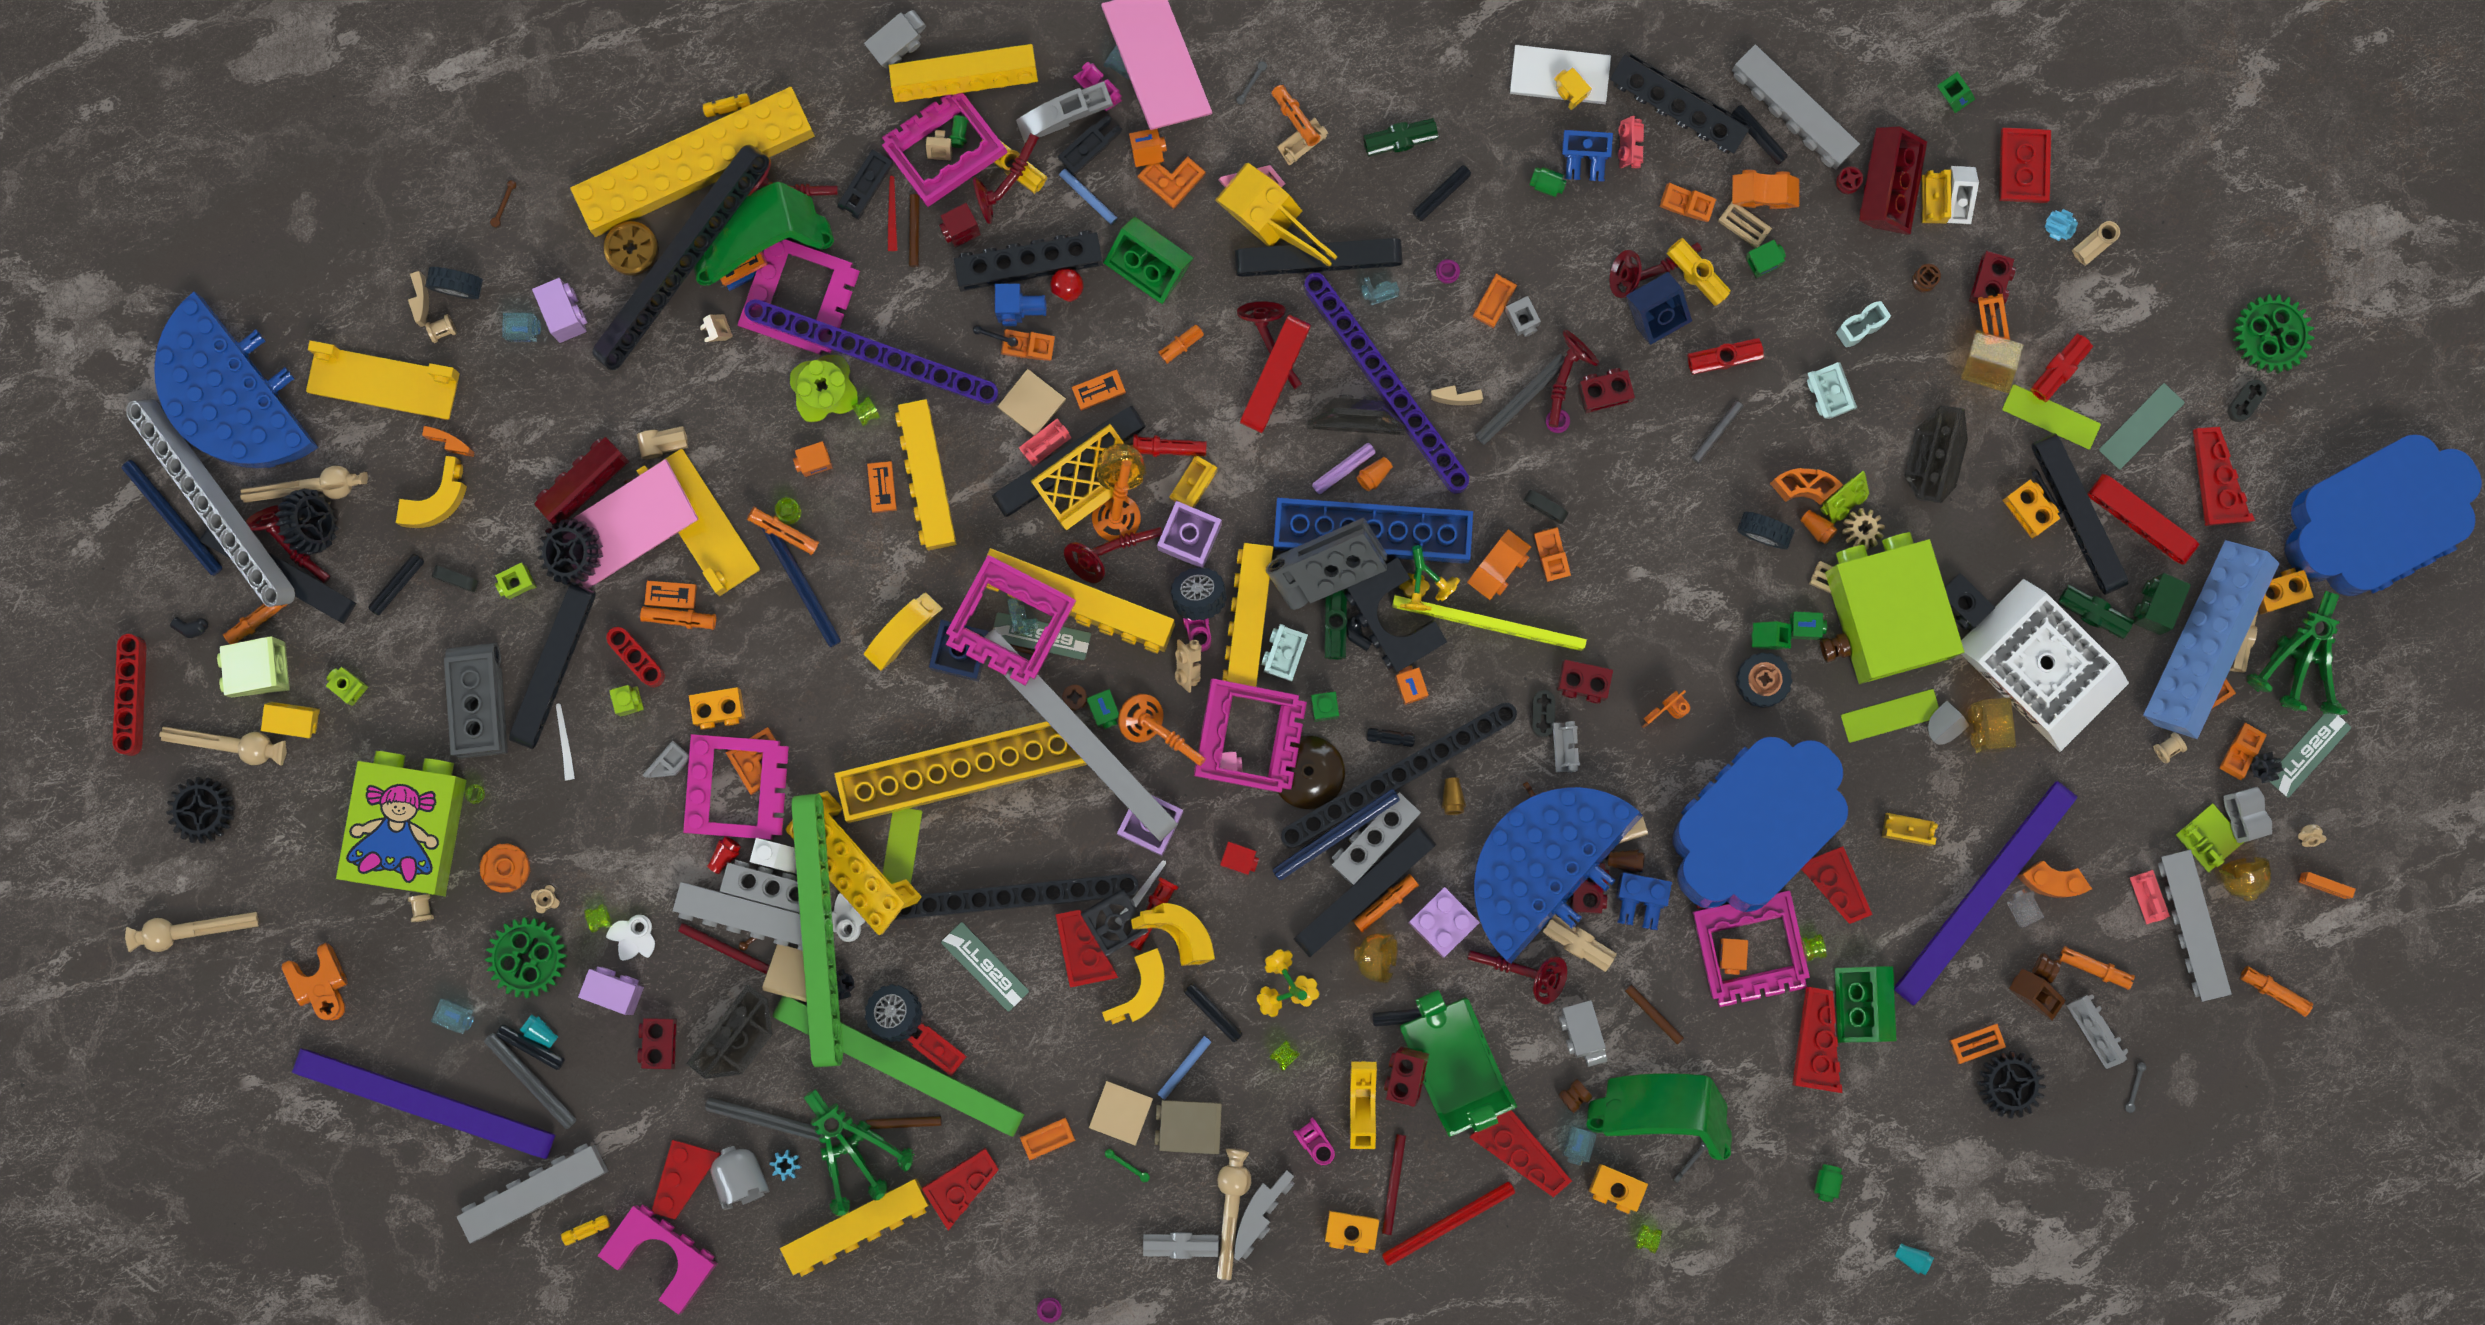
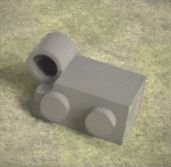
(896, 38)
(1583, 1033)

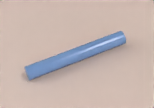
(1088, 196)
(1184, 1067)

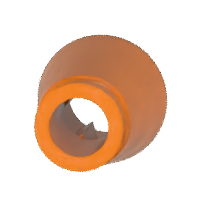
(1372, 475)
(1819, 527)

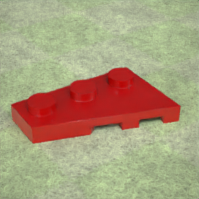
(1838, 883)
(1081, 952)
(681, 1176)
(959, 1186)

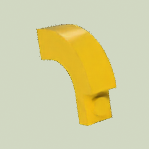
(440, 505)
(901, 629)
(1185, 928)
(1151, 987)
(1362, 1105)

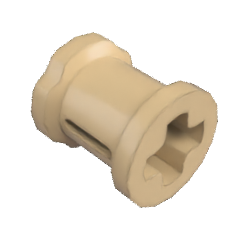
(440, 328)
(2170, 747)
(420, 908)

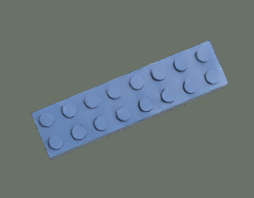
(2211, 639)

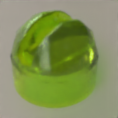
(480, 794)

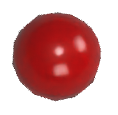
(1067, 284)

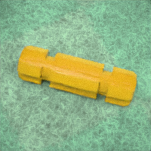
(726, 105)
(585, 1230)

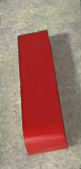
(1275, 373)
(2143, 519)
(136, 704)

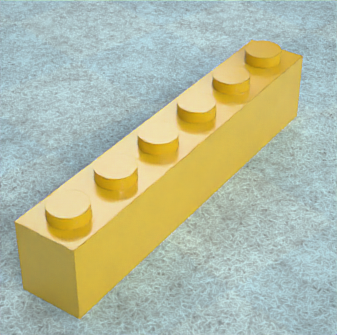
(963, 73)
(927, 475)
(1249, 614)
(855, 1226)

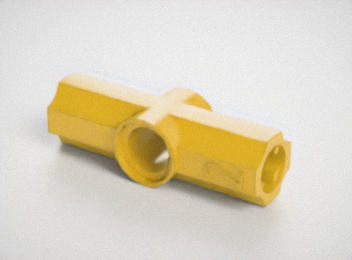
(1031, 178)
(1688, 262)

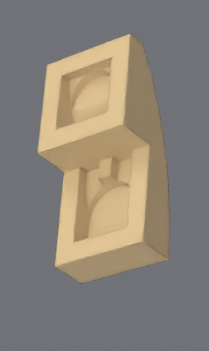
(420, 304)
(1449, 396)

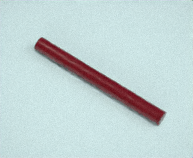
(724, 948)
(1394, 1184)

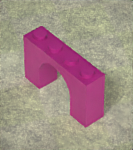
(693, 1264)

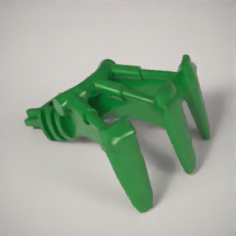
(2304, 657)
(877, 1189)

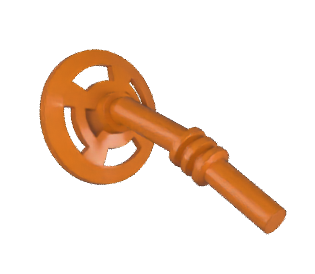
(1116, 510)
(1153, 723)

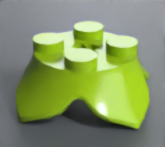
(836, 398)

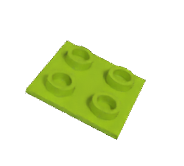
(1849, 496)
(2209, 838)

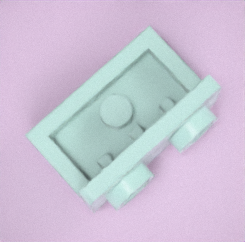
(1831, 391)
(1285, 652)

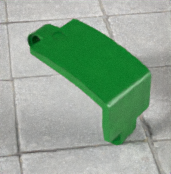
(759, 223)
(1460, 1065)
(1664, 1106)

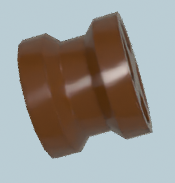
(1076, 701)
(2046, 967)

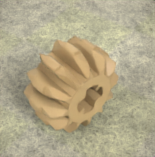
(1871, 523)

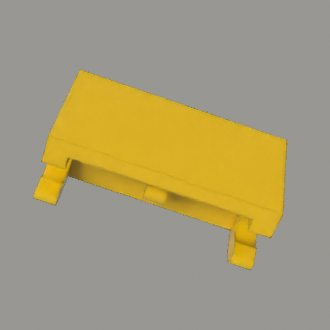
(1936, 197)
(1194, 482)
(289, 719)
(1909, 829)

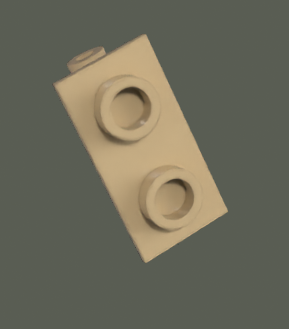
(1296, 146)
(1187, 672)

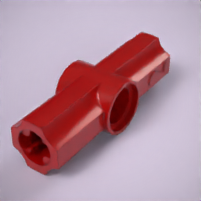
(1740, 353)
(2061, 368)

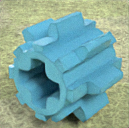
(2061, 225)
(780, 1170)

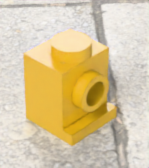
(1572, 87)

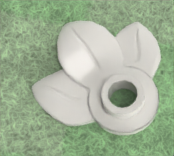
(846, 915)
(630, 940)

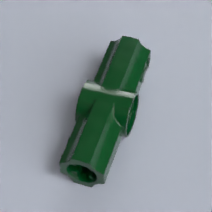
(1400, 137)
(2095, 611)
(1335, 637)

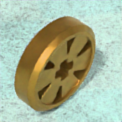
(621, 237)

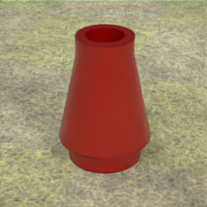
(724, 853)

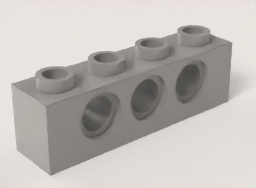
(1354, 871)
(734, 885)

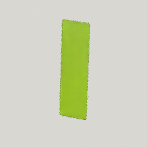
(2051, 417)
(1890, 715)
(902, 845)

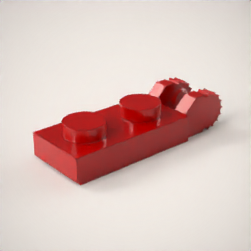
(938, 1049)

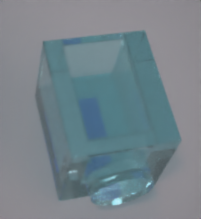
(520, 327)
(453, 1016)
(1579, 1145)

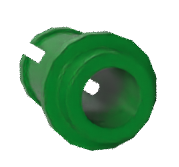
(958, 131)

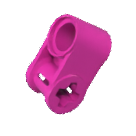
(1198, 627)
(1314, 1141)

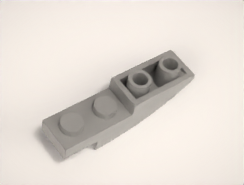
(1063, 110)
(1253, 1221)

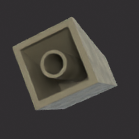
(1189, 1126)

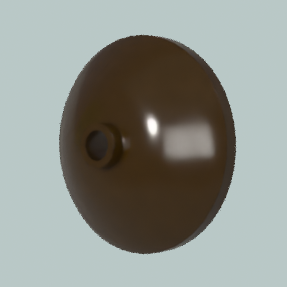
(1327, 775)

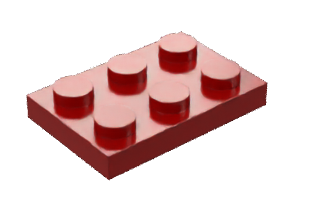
(2025, 165)

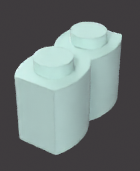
(1860, 325)

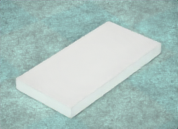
(1537, 67)

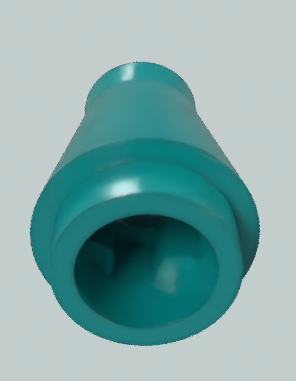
(538, 1031)
(1914, 1258)

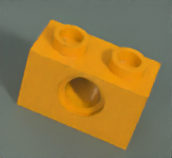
(1606, 1178)
(1366, 1226)

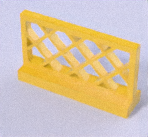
(1094, 497)

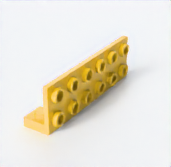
(382, 381)
(712, 537)
(858, 877)

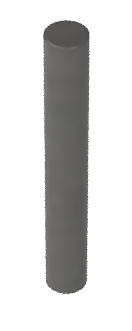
(1717, 432)

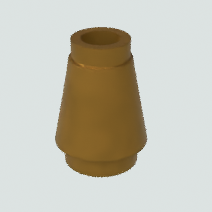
(1453, 798)

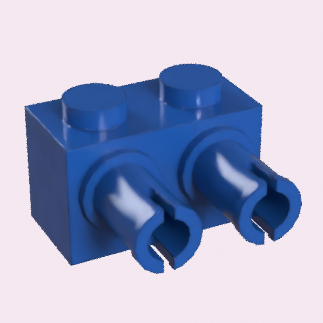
(1586, 143)
(1013, 306)
(1639, 889)

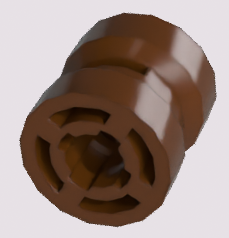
(1921, 279)
(1835, 647)
(1575, 1096)

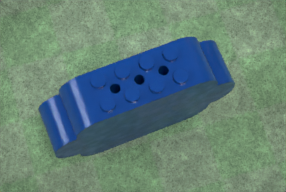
(2384, 516)
(1759, 823)

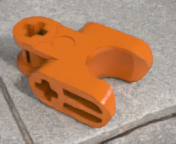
(322, 986)

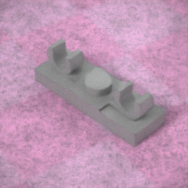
(2097, 1031)

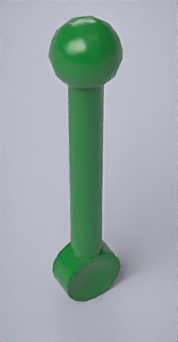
(1144, 1177)

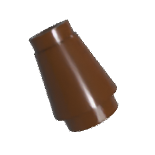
(1629, 860)

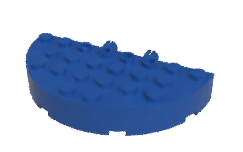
(220, 395)
(1542, 858)

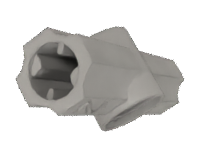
(1180, 1245)

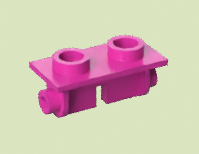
(1091, 75)

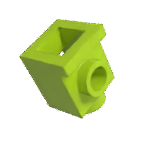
(506, 577)
(354, 687)
(626, 700)

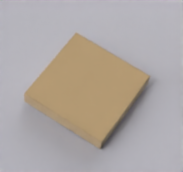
(1031, 403)
(786, 973)
(1121, 1113)

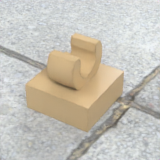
(939, 146)
(717, 328)

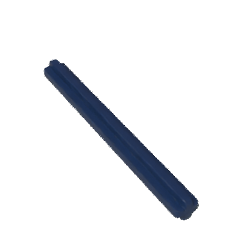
(171, 517)
(803, 589)
(1336, 834)

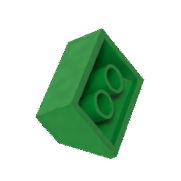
(1148, 260)
(1865, 1004)

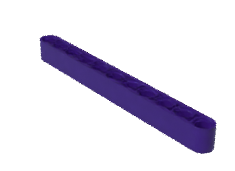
(861, 346)
(1374, 376)
(1985, 893)
(423, 1103)

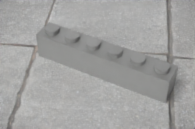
(1795, 107)
(738, 914)
(2195, 924)
(532, 1193)

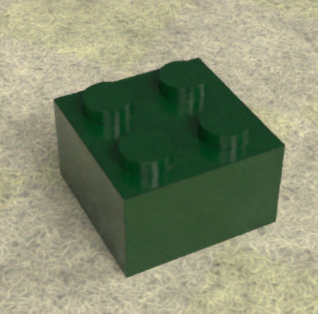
(2161, 603)

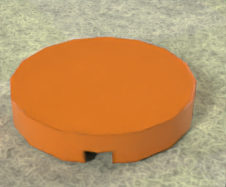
(504, 868)

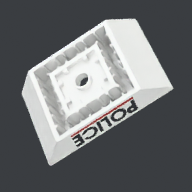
(2009, 652)

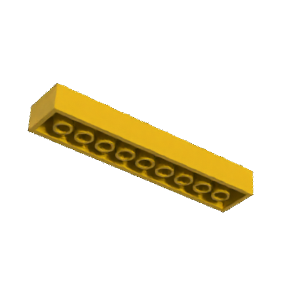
(689, 162)
(954, 771)

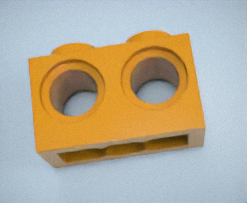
(2026, 513)
(2283, 595)
(716, 701)

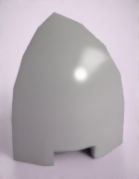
(1946, 724)

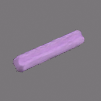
(1343, 468)

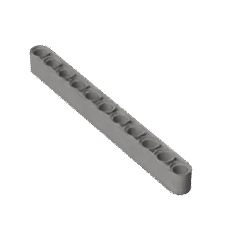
(210, 503)
(1091, 750)

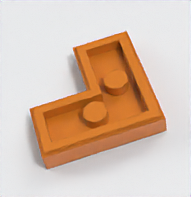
(1175, 186)
(748, 762)

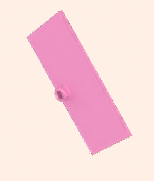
(1156, 61)
(636, 519)

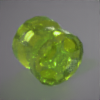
(865, 411)
(784, 507)
(598, 918)
(1814, 947)
(1284, 1055)
(1648, 1238)

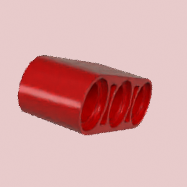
(627, 648)

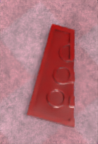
(2219, 486)
(1817, 1045)
(1522, 1152)

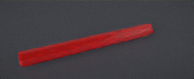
(1448, 1223)

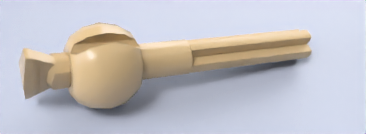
(333, 482)
(252, 748)
(160, 934)
(1234, 1182)

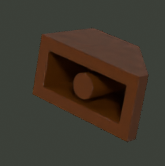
(2037, 993)

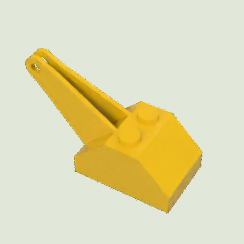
(1267, 211)

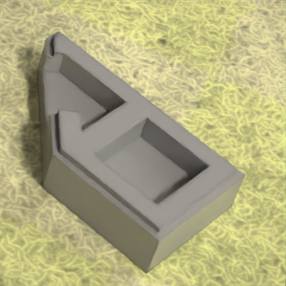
(669, 762)

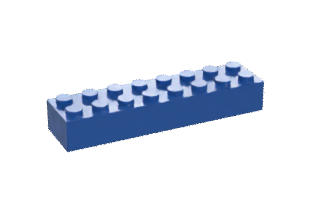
(1440, 532)

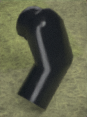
(190, 629)
(1354, 634)

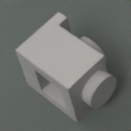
(1523, 308)

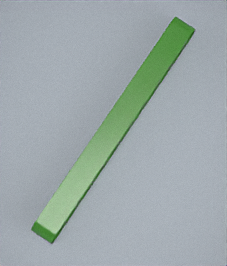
(817, 930)
(910, 1071)

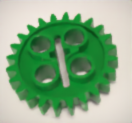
(2293, 326)
(507, 947)

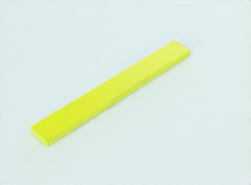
(1495, 625)

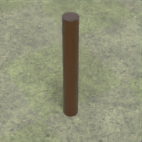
(914, 231)
(1654, 1014)
(905, 1122)

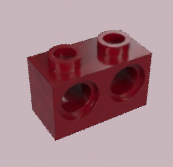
(959, 225)
(1987, 278)
(1608, 397)
(1585, 674)
(1590, 888)
(665, 1044)
(1411, 1078)

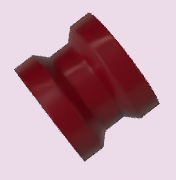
(1852, 176)

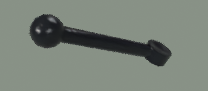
(1012, 341)
(2036, 474)

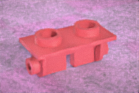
(1630, 132)
(1045, 442)
(2149, 897)

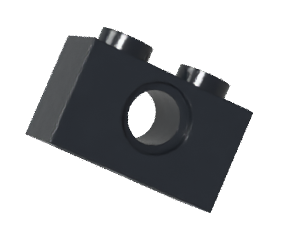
(1978, 607)

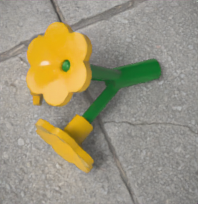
(1417, 586)
(1301, 991)

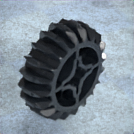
(306, 521)
(557, 551)
(201, 820)
(2014, 1095)

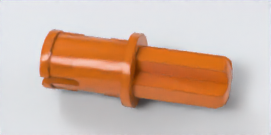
(1181, 343)

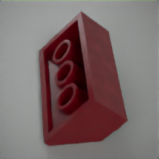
(1893, 180)
(581, 481)

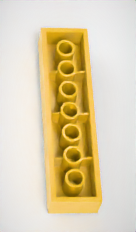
(1100, 608)

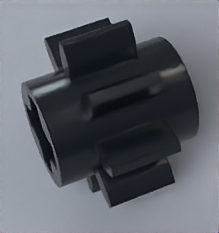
(2267, 767)
(845, 984)

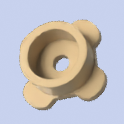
(2311, 836)
(538, 896)

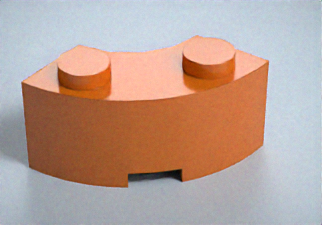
(1757, 189)
(1806, 483)
(1499, 564)
(2054, 883)

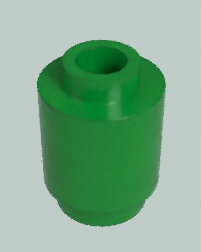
(1548, 181)
(1828, 1183)

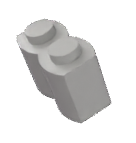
(2248, 814)

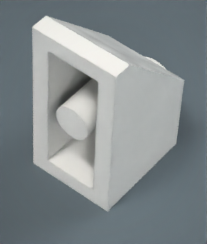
(1963, 194)
(774, 855)

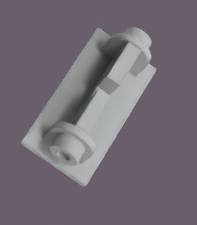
(1565, 752)

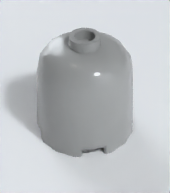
(737, 1177)

